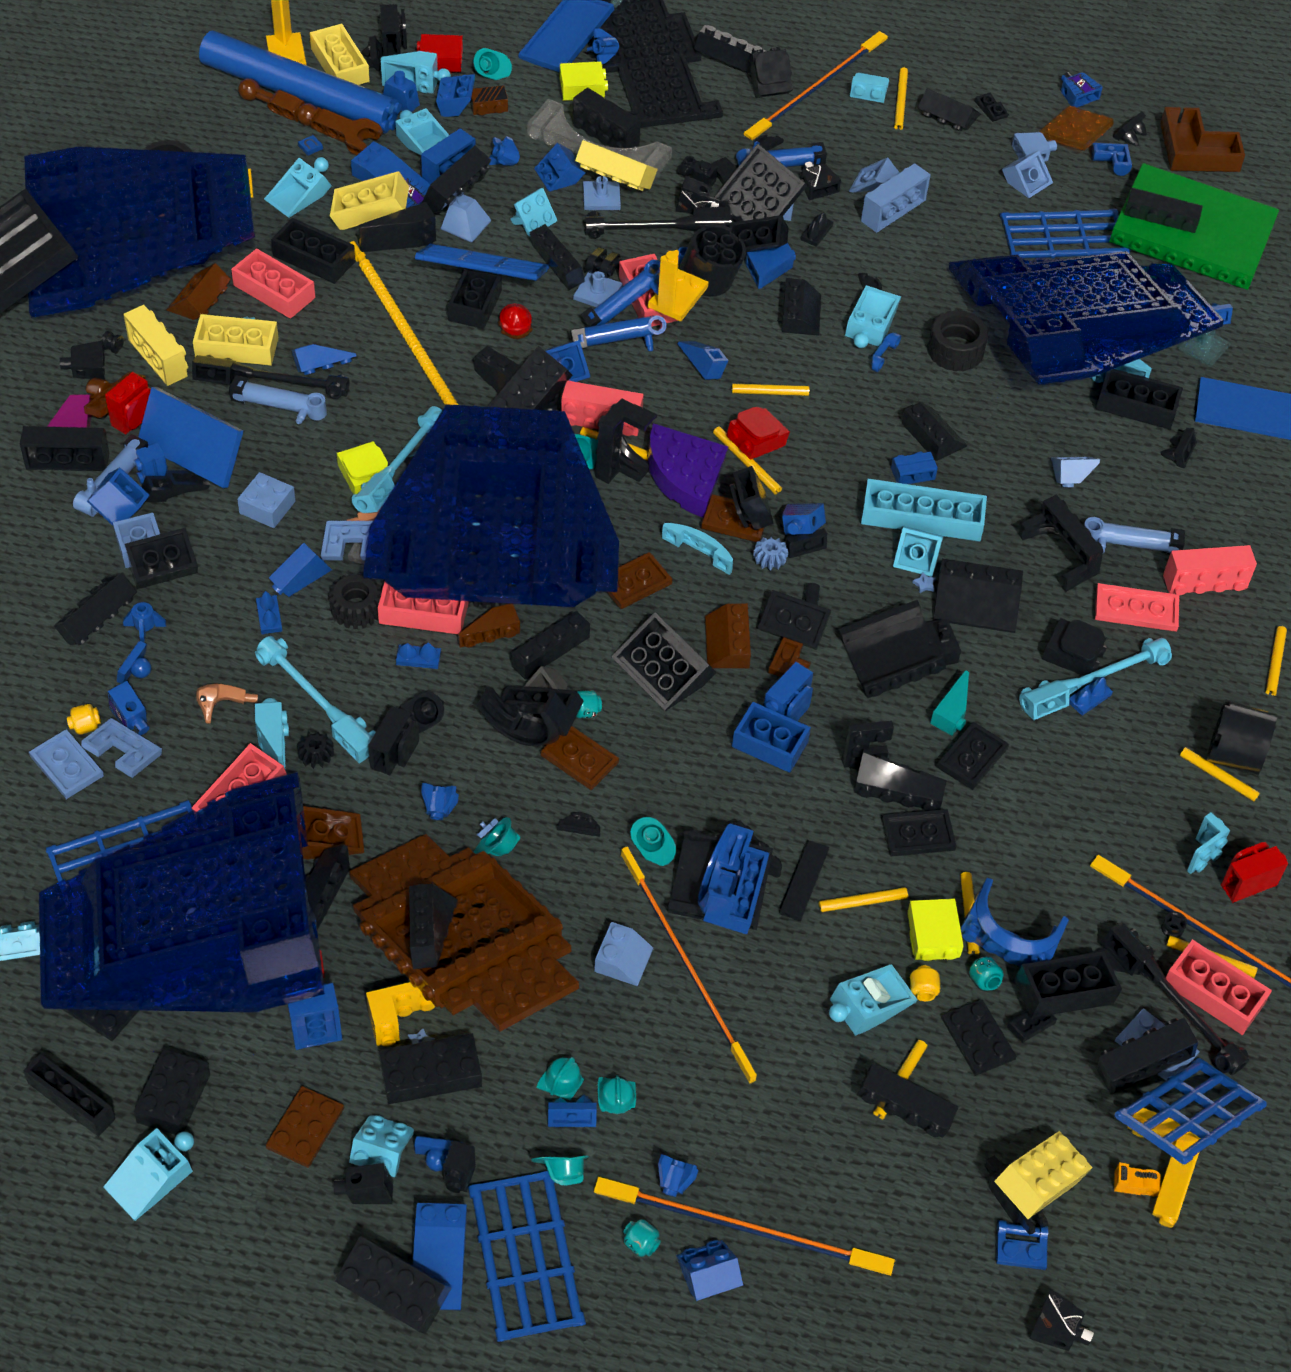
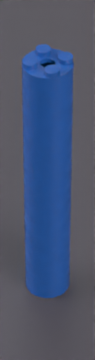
(298, 80)

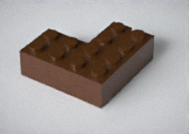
(1194, 148)

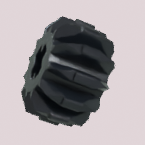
(315, 749)

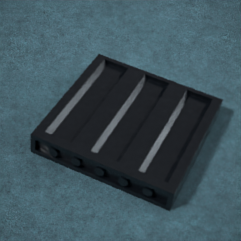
(28, 248)

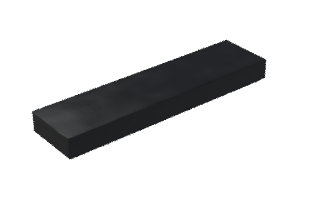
(804, 880)

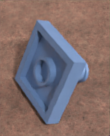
(601, 194)
(596, 289)

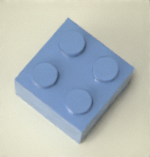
(266, 500)
(133, 530)

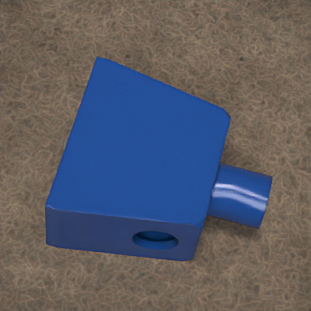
(402, 90)

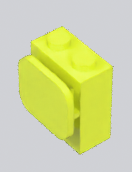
(579, 76)
(361, 464)
(935, 929)

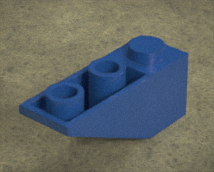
(315, 356)
(705, 358)

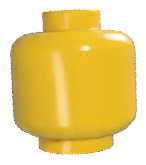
(84, 719)
(925, 983)

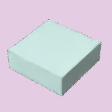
(876, 990)

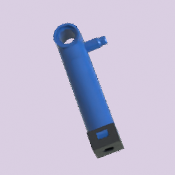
(793, 156)
(625, 296)
(619, 331)

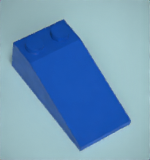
(380, 161)
(441, 1246)

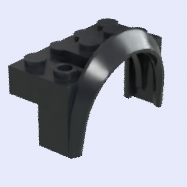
(613, 451)
(1059, 520)
(555, 706)

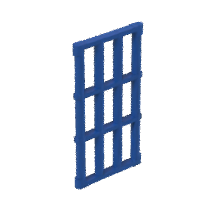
(1049, 241)
(482, 262)
(99, 835)
(1192, 1124)
(542, 1273)

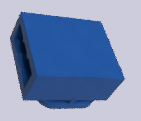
(791, 693)

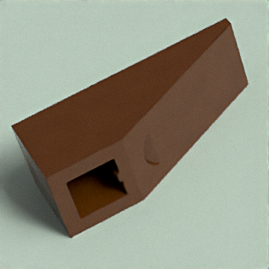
(494, 624)

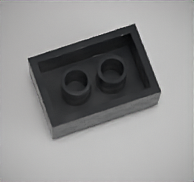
(474, 298)
(172, 1092)

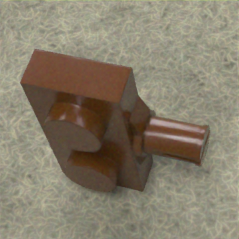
(786, 656)

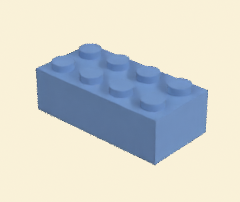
(895, 197)

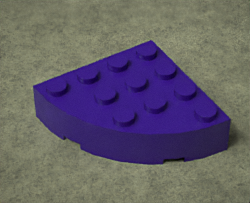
(685, 467)

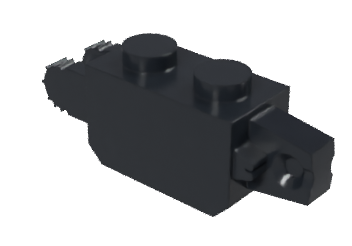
(995, 1169)

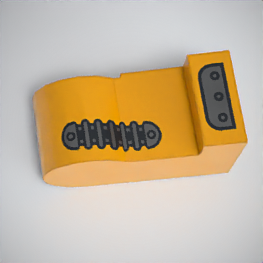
(1136, 1180)

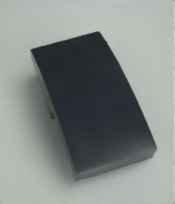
(993, 109)
(725, 169)

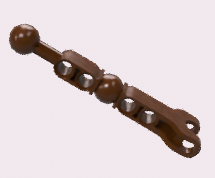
(322, 120)

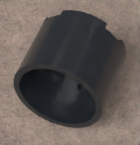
(714, 257)
(1242, 737)

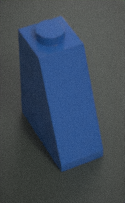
(769, 263)
(298, 571)

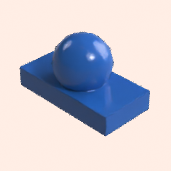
(135, 664)
(434, 1149)

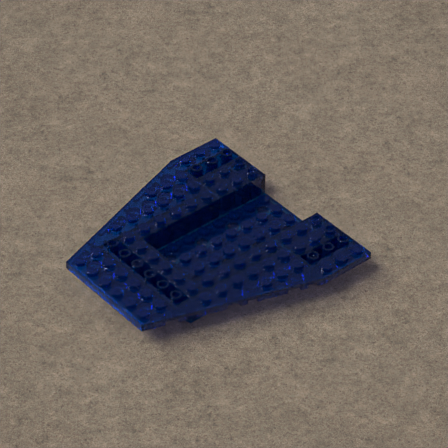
(99, 188)
(1087, 310)
(427, 522)
(222, 953)

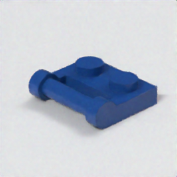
(1021, 1252)

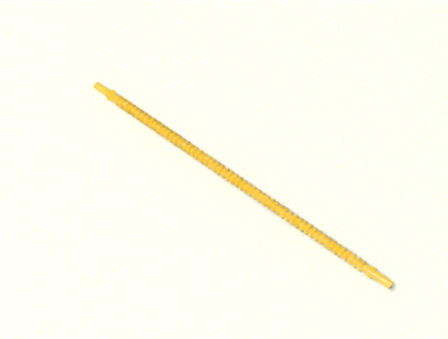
(403, 327)

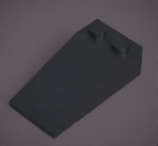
(399, 230)

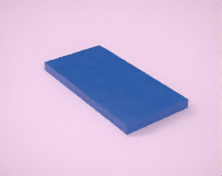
(565, 32)
(1244, 408)
(191, 436)

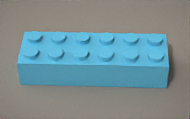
(924, 509)

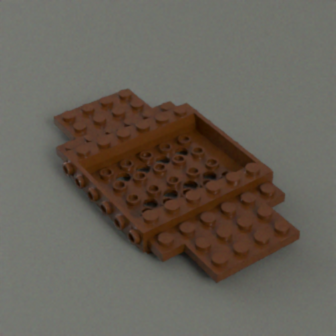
(502, 978)

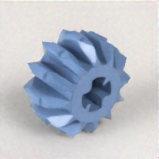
(770, 553)

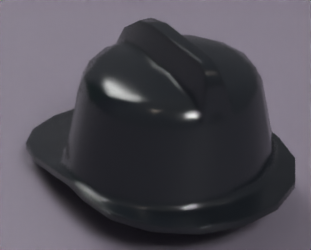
(425, 709)

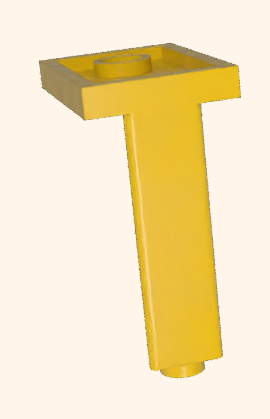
(284, 41)
(677, 289)
(1177, 1174)

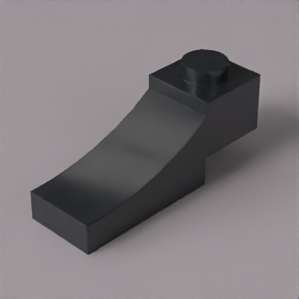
(172, 484)

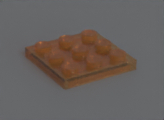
(1077, 127)

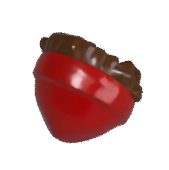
(515, 321)

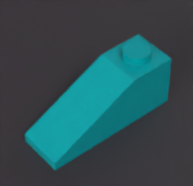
(952, 709)

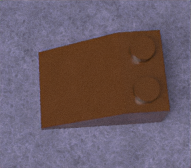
(331, 829)

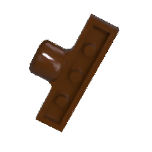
(98, 389)

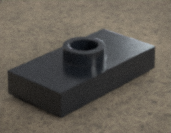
(1026, 1027)

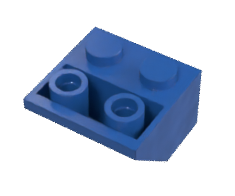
(454, 94)
(559, 168)
(117, 496)
(710, 1269)

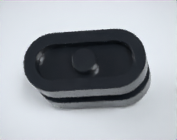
(600, 261)

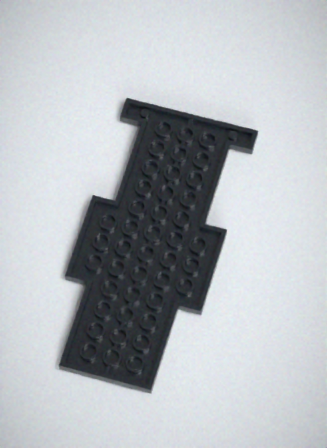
(654, 63)

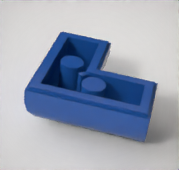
(1116, 153)

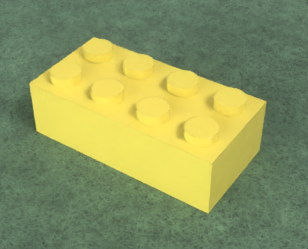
(339, 54)
(615, 166)
(369, 200)
(236, 339)
(156, 344)
(1043, 1174)

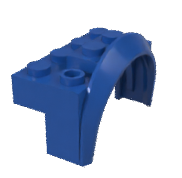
(718, 886)
(984, 931)

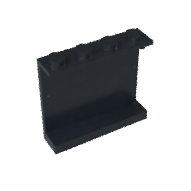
(892, 649)
(691, 869)

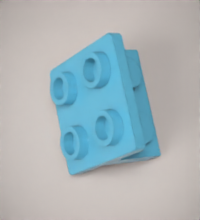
(534, 211)
(19, 941)

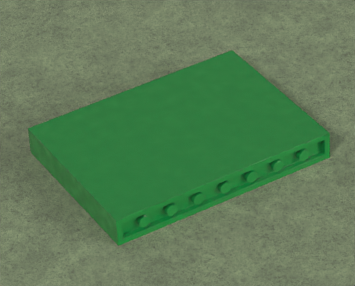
(1226, 239)

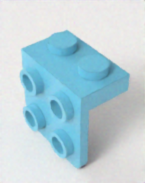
(869, 87)
(1213, 838)
(380, 1142)

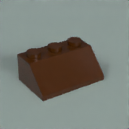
(200, 292)
(728, 637)

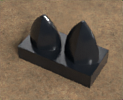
(375, 52)
(1128, 131)
(817, 230)
(1185, 446)
(806, 543)

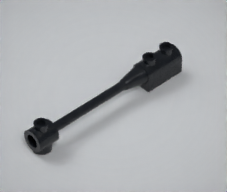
(701, 216)
(224, 370)
(1137, 958)

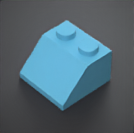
(918, 551)

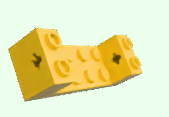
(387, 1004)

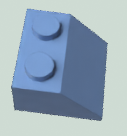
(623, 954)

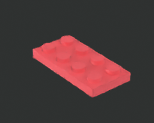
(1137, 607)

